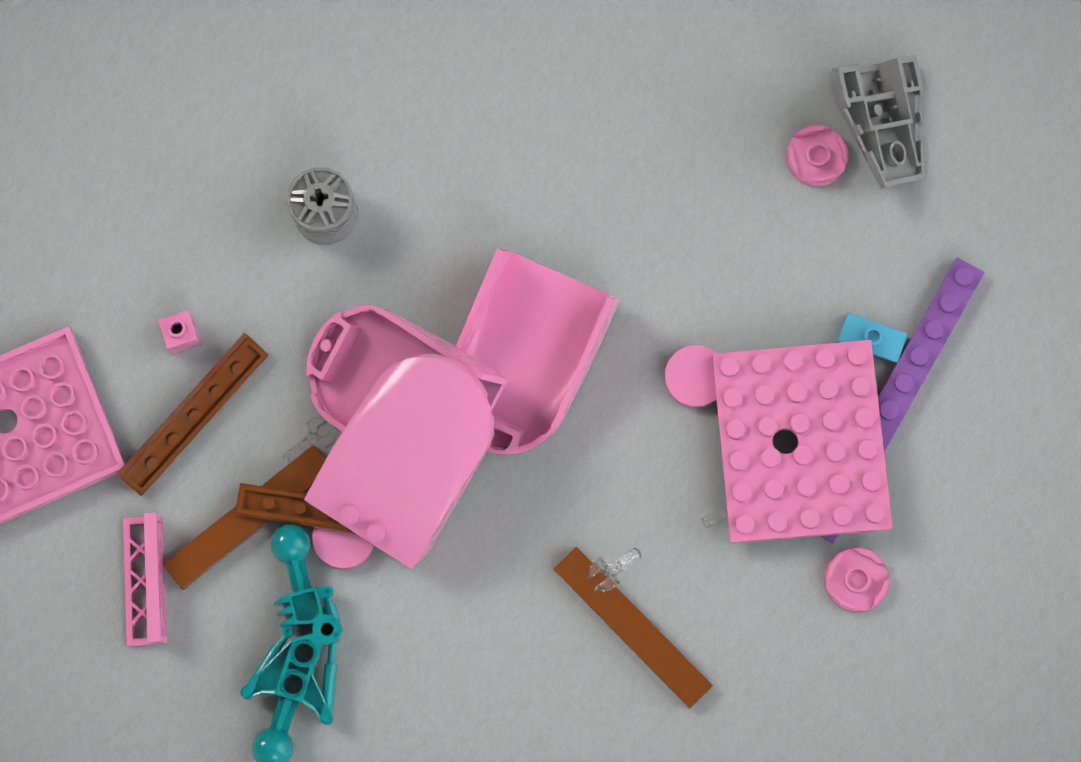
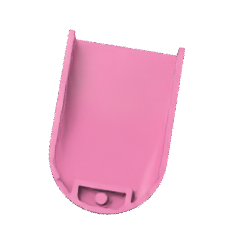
(539, 336)
(363, 344)
(407, 455)

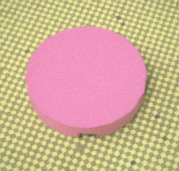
(817, 155)
(691, 377)
(341, 548)
(856, 580)

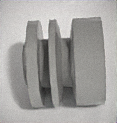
(334, 218)

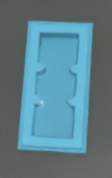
(886, 341)

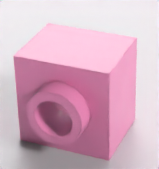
(186, 338)

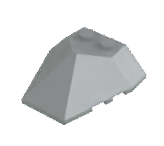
(884, 116)

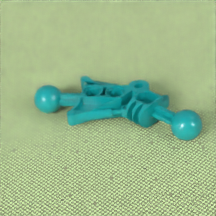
(302, 609)

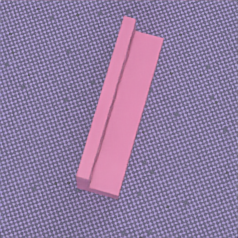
(154, 576)

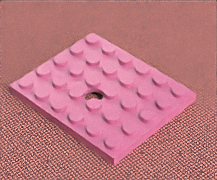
(60, 429)
(839, 468)

